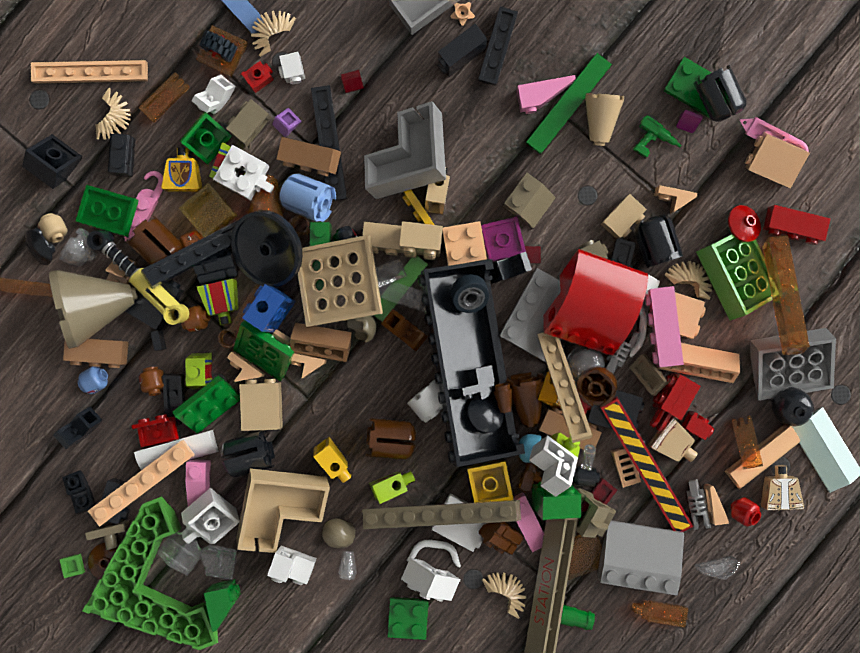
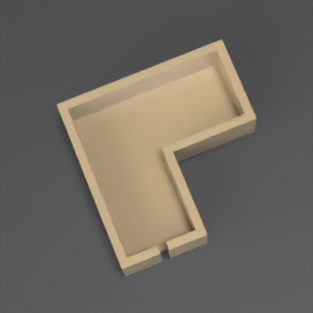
(408, 239)
(275, 497)

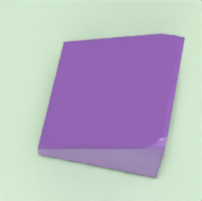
(286, 122)

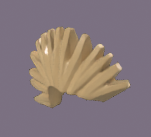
(270, 28)
(114, 117)
(690, 275)
(508, 589)

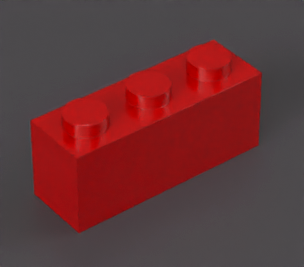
(796, 224)

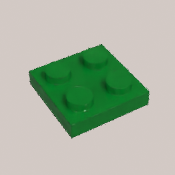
(408, 618)

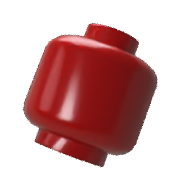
(745, 512)

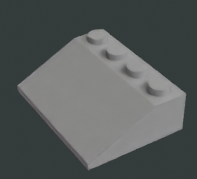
(528, 313)
(805, 371)
(641, 557)

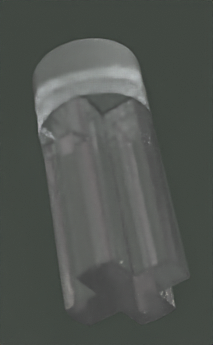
(588, 457)

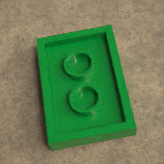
(682, 86)
(107, 210)
(207, 404)

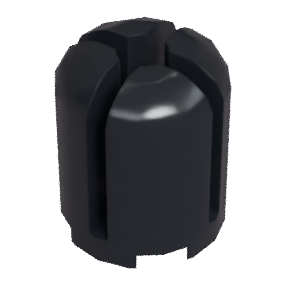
(721, 94)
(657, 240)
(247, 452)

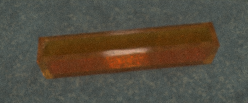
(785, 295)

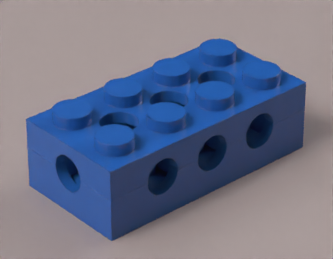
(268, 308)

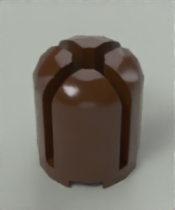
(160, 234)
(392, 430)

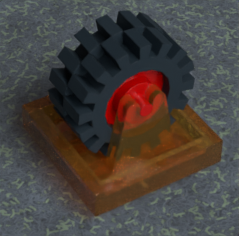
(221, 51)

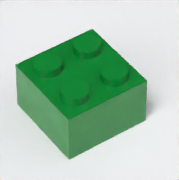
(559, 507)

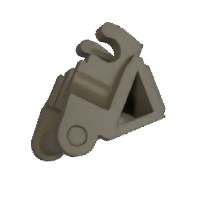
(596, 517)

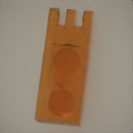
(164, 97)
(747, 443)

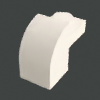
(215, 96)

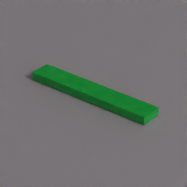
(568, 103)

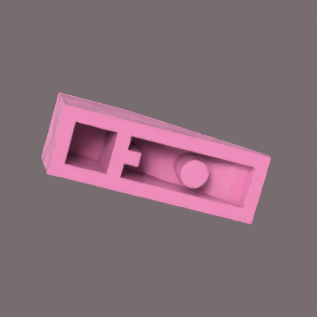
(537, 94)
(197, 479)
(529, 524)

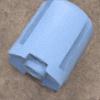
(307, 197)

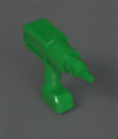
(654, 130)

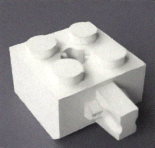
(254, 177)
(209, 518)

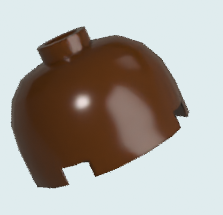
(597, 386)

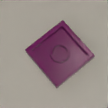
(503, 239)

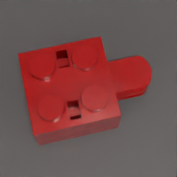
(673, 400)

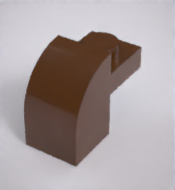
(404, 330)

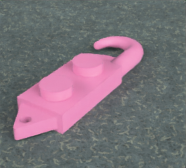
(756, 127)
(147, 202)

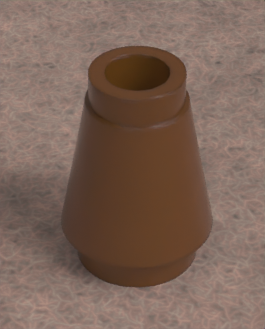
(503, 396)

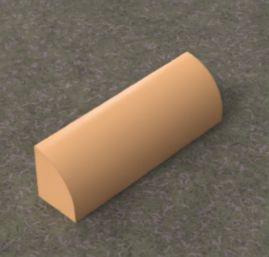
(707, 363)
(770, 449)

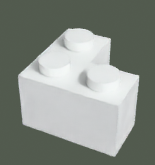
(556, 463)
(292, 565)
(430, 581)

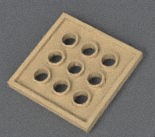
(368, 284)

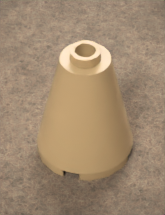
(602, 116)

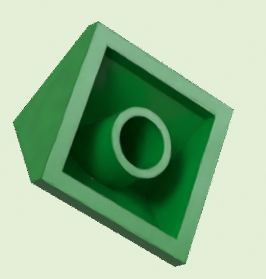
(205, 138)

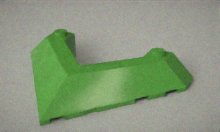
(126, 600)

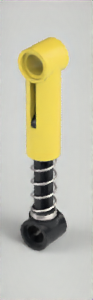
(157, 296)

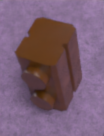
(502, 536)

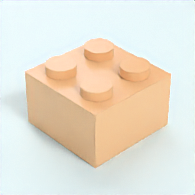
(464, 243)

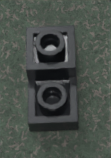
(80, 492)

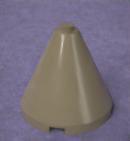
(87, 303)

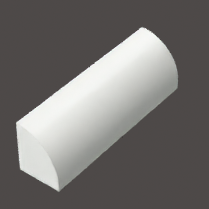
(200, 444)

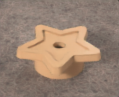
(462, 8)

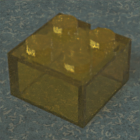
(208, 211)

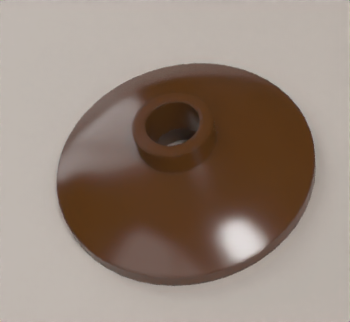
(96, 558)

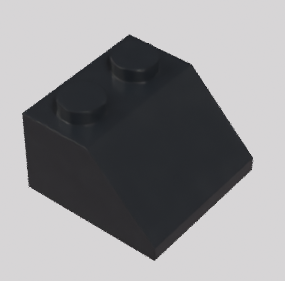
(51, 161)

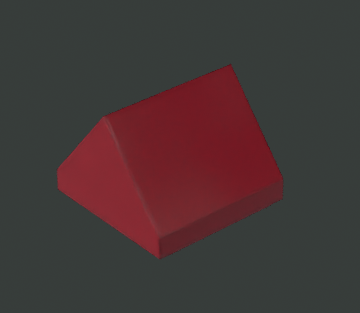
(352, 81)

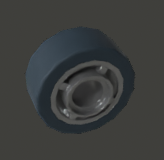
(469, 293)

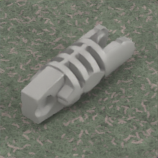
(621, 354)
(697, 504)

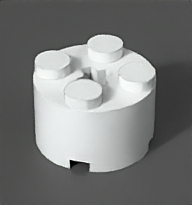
(426, 402)

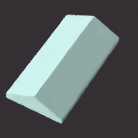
(827, 451)

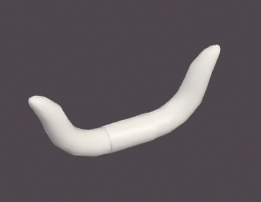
(642, 329)
(435, 544)

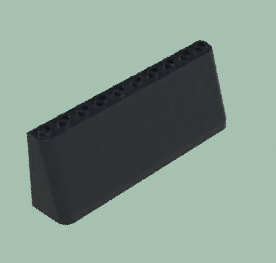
(459, 344)

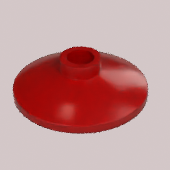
(744, 223)

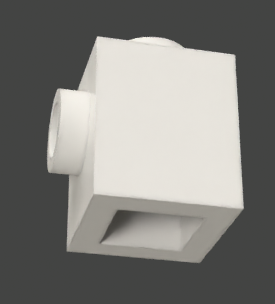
(291, 68)

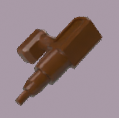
(529, 476)

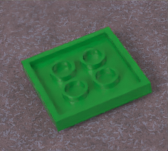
(263, 350)

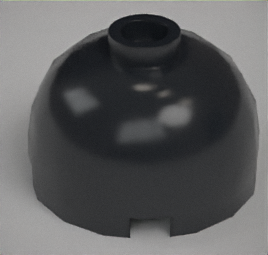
(792, 407)

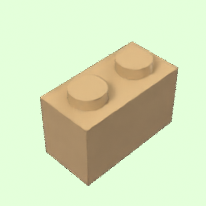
(623, 217)

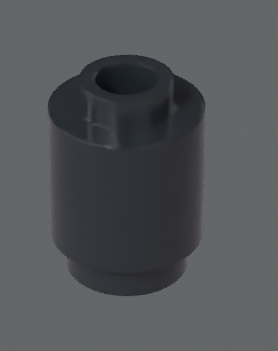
(585, 477)

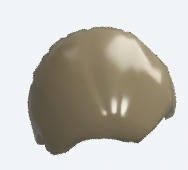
(364, 327)
(338, 533)

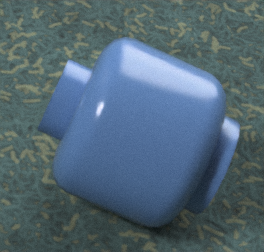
(92, 380)

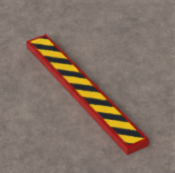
(646, 466)

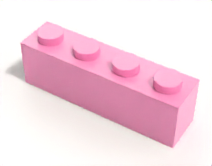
(665, 327)

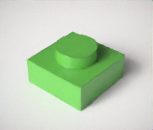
(72, 565)

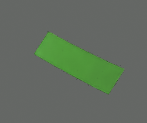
(412, 270)

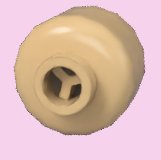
(52, 227)

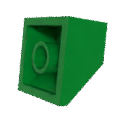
(219, 601)

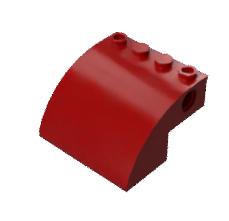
(596, 302)

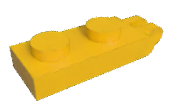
(420, 213)

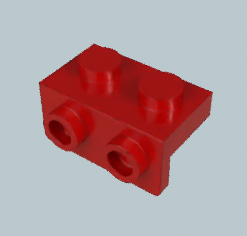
(157, 431)

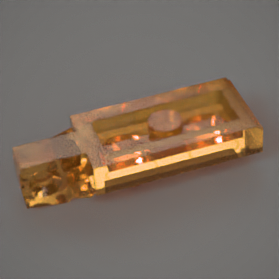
(662, 613)

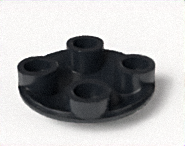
(39, 247)
(485, 415)

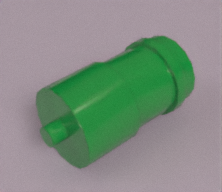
(578, 618)

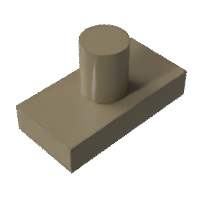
(649, 375)
(108, 533)

